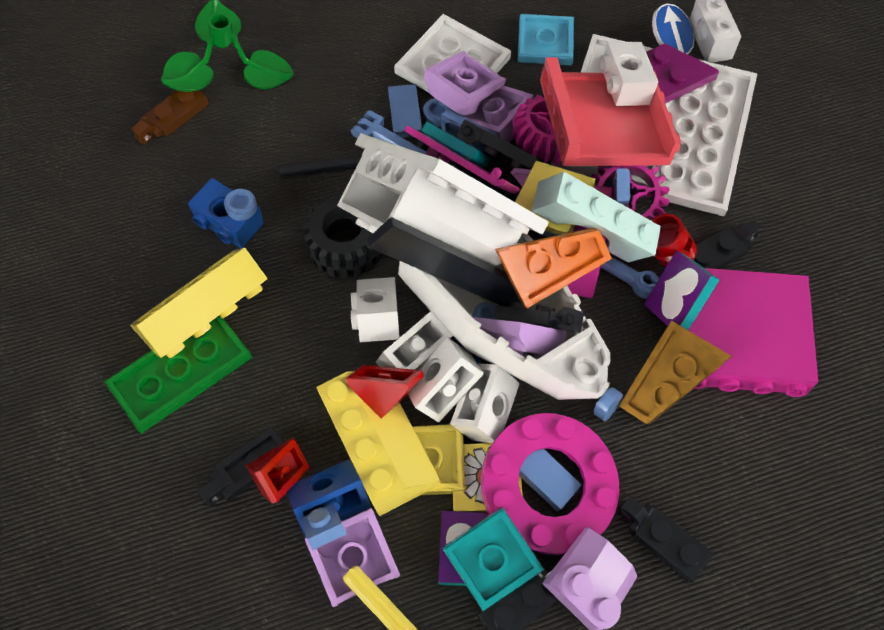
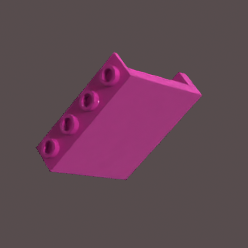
(766, 329)

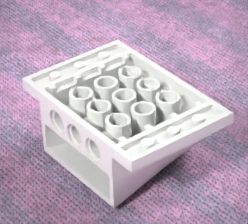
(433, 200)

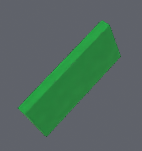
(159, 386)

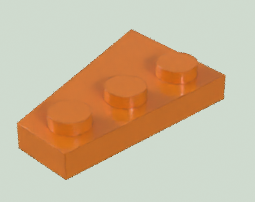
(552, 263)

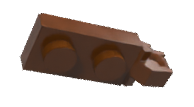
(169, 115)

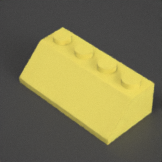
(199, 302)
(382, 450)

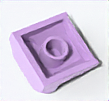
(461, 82)
(498, 111)
(523, 336)
(361, 547)
(592, 580)

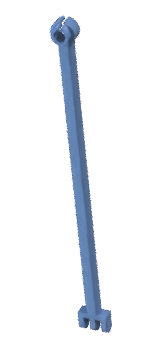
(373, 124)

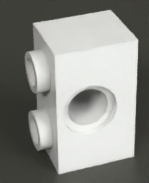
(714, 30)
(628, 73)
(375, 310)
(415, 345)
(446, 379)
(486, 405)

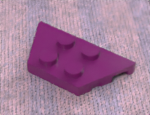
(678, 71)

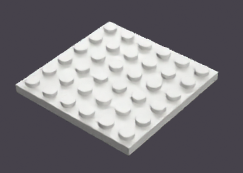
(710, 133)

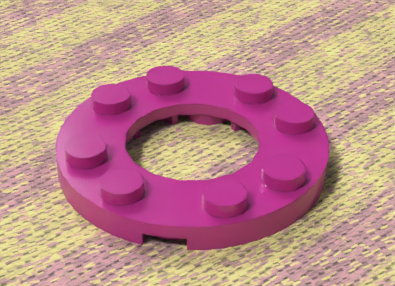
(583, 446)

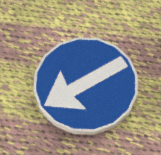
(673, 28)

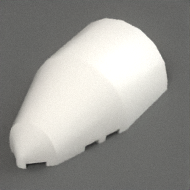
(568, 372)

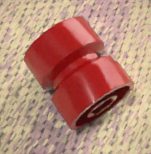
(672, 237)

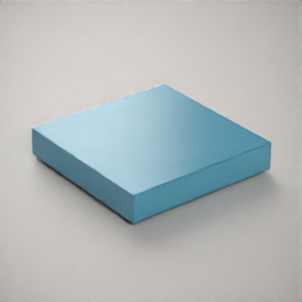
(545, 37)

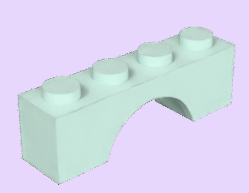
(571, 201)

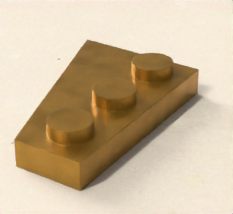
(671, 372)

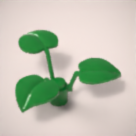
(220, 27)

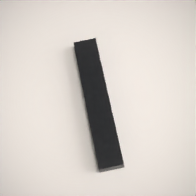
(443, 261)

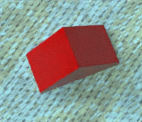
(383, 386)
(278, 470)

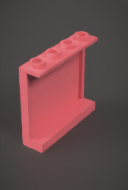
(598, 132)

